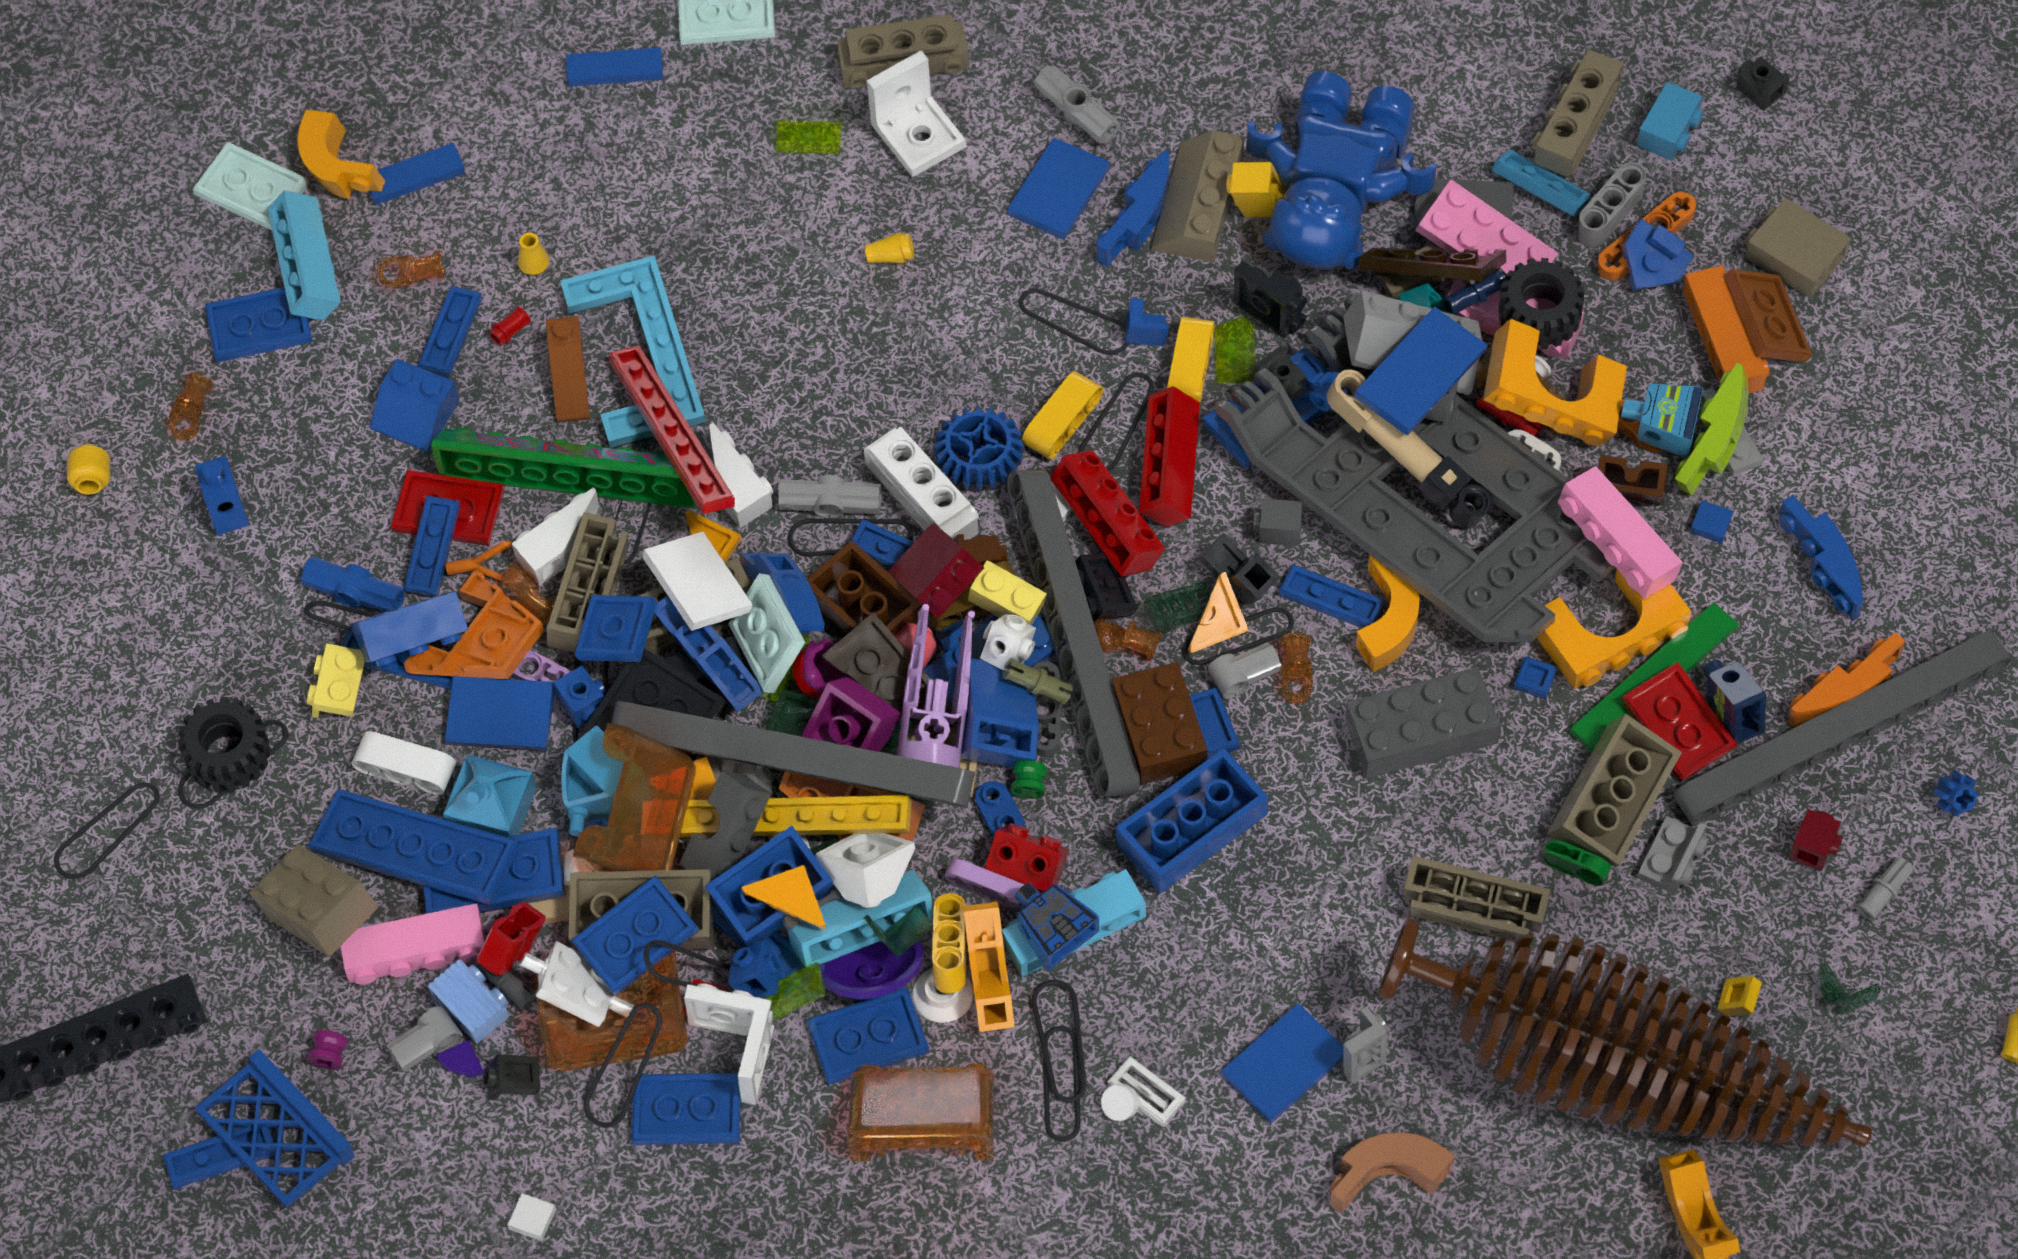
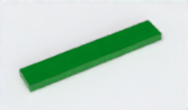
(1687, 649)

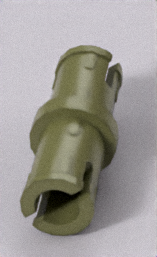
(1037, 681)

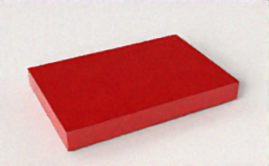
(478, 501)
(1682, 717)

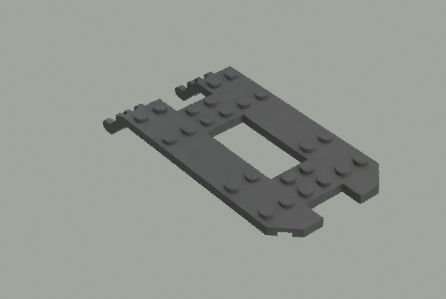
(1343, 485)

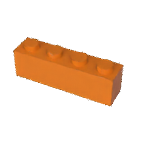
(1722, 326)

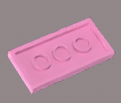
(1466, 222)

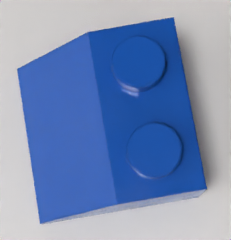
(413, 405)

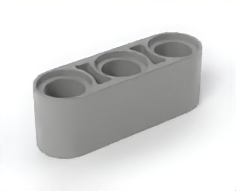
(1614, 192)

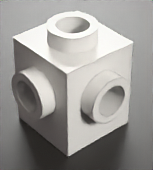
(1007, 639)

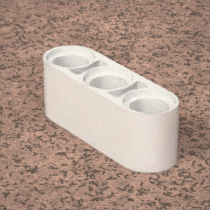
(404, 762)

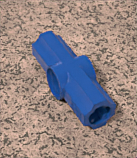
(352, 585)

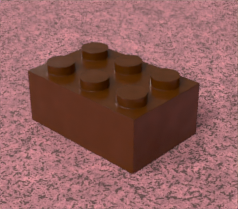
(856, 586)
(1160, 722)

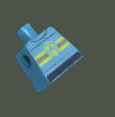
(1666, 416)

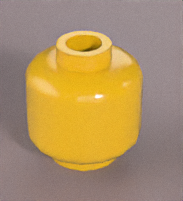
(88, 469)

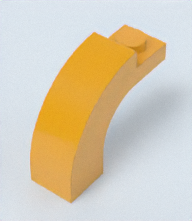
(319, 146)
(1392, 634)
(988, 967)
(1694, 1207)

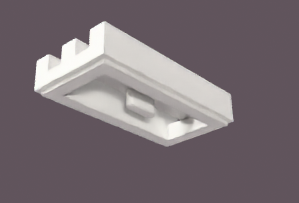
(1146, 1108)

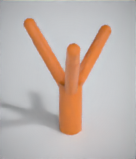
(471, 564)

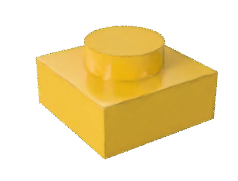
(1739, 996)

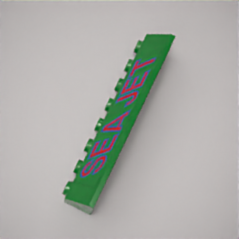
(560, 467)

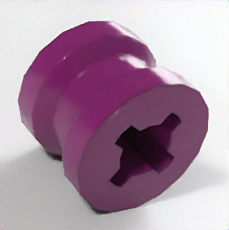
(327, 1049)

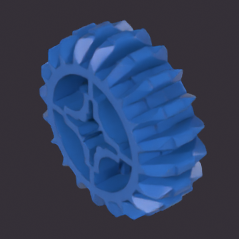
(989, 462)

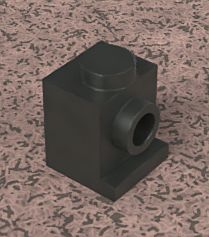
(1761, 82)
(1286, 371)

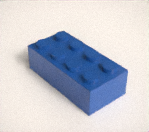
(1191, 820)

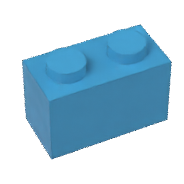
(1670, 120)

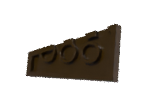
(1433, 263)
(879, 664)

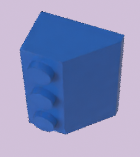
(410, 628)
(750, 917)

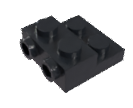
(1271, 300)

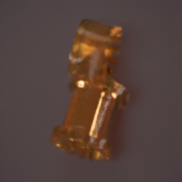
(412, 268)
(190, 406)
(528, 593)
(1135, 638)
(1296, 666)

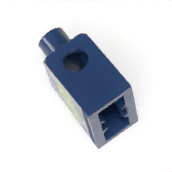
(1736, 699)

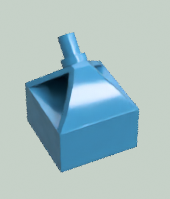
(588, 780)
(491, 796)

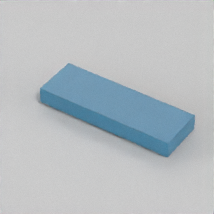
(1541, 182)

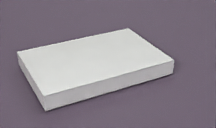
(697, 581)

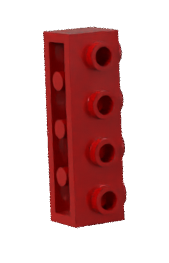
(1169, 457)
(1107, 513)

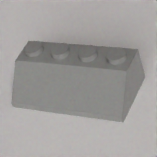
(1381, 323)

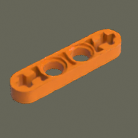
(1661, 213)

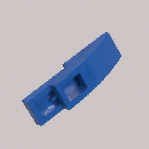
(1143, 208)
(1833, 561)
(790, 585)

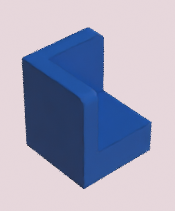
(1143, 327)

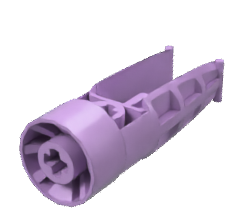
(934, 711)

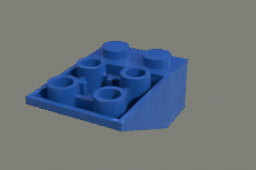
(999, 718)

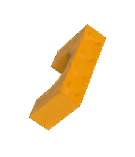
(1516, 388)
(1587, 656)

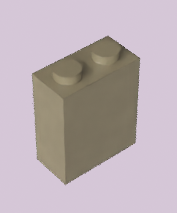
(1797, 247)

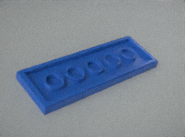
(414, 846)

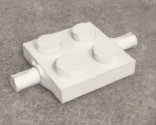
(574, 985)

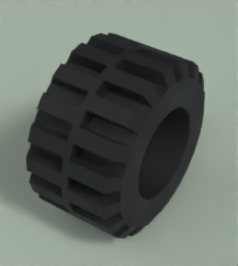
(1548, 282)
(217, 721)

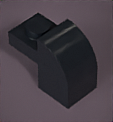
(1248, 576)

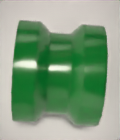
(1029, 779)

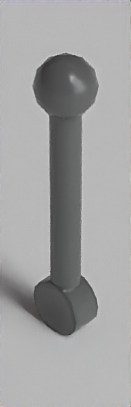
(790, 922)

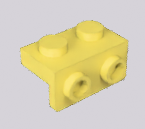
(338, 681)

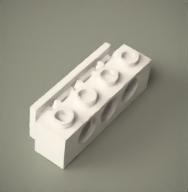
(920, 485)

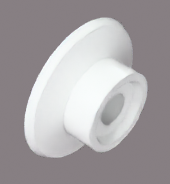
(940, 1007)

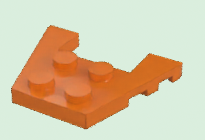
(493, 641)

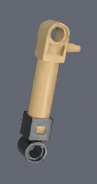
(1441, 478)

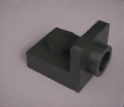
(512, 1075)

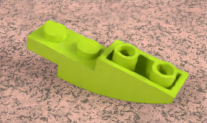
(1724, 423)

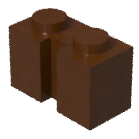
(1640, 484)

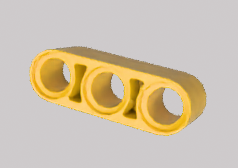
(1191, 356)
(1062, 414)
(949, 943)

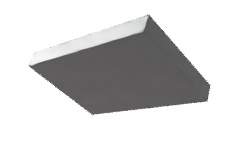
(1494, 193)

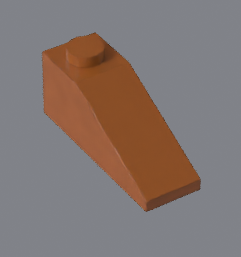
(568, 369)

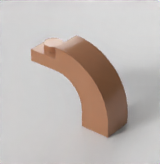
(1390, 1154)

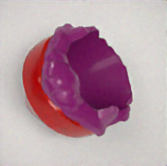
(811, 671)

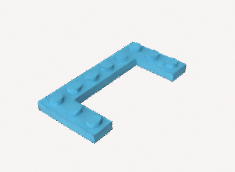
(643, 283)

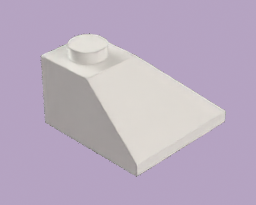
(867, 866)

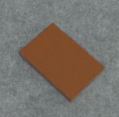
(1768, 315)

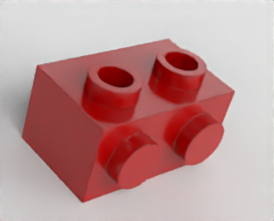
(1027, 857)

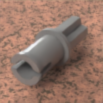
(1884, 888)

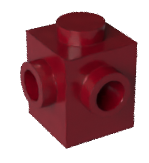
(1816, 839)

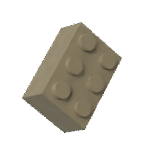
(313, 900)

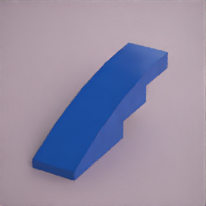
(711, 657)

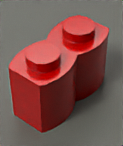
(511, 938)

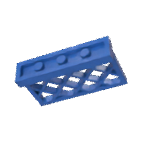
(303, 1116)

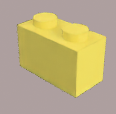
(1006, 593)

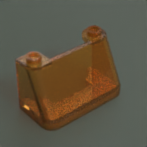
(645, 809)
(577, 1044)
(921, 1110)

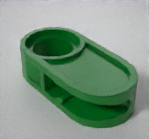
(1576, 862)

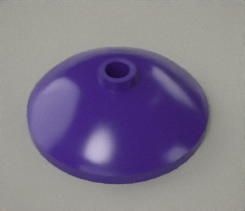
(872, 971)

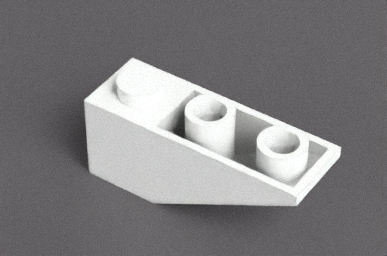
(750, 491)
(548, 546)

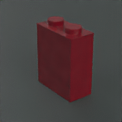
(936, 569)

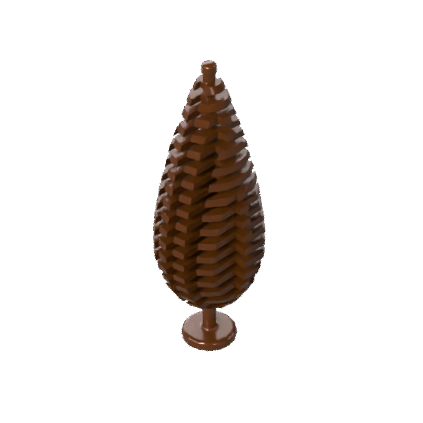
(1626, 1047)

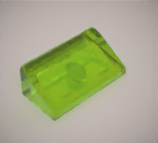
(809, 136)
(1235, 351)
(797, 990)

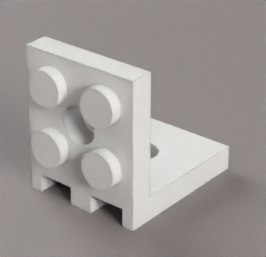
(903, 107)
(735, 1014)

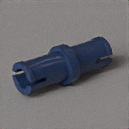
(1474, 293)

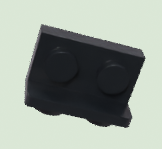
(1104, 587)

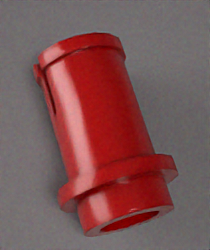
(504, 330)

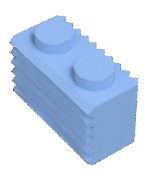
(469, 1000)

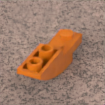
(1841, 686)

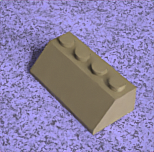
(1198, 196)
(1615, 790)
(598, 892)

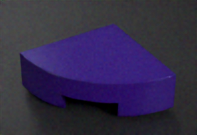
(461, 1060)

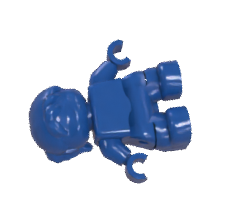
(1337, 170)

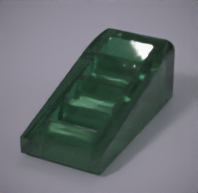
(1175, 620)

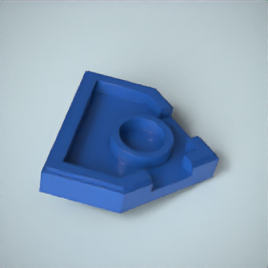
(1654, 256)

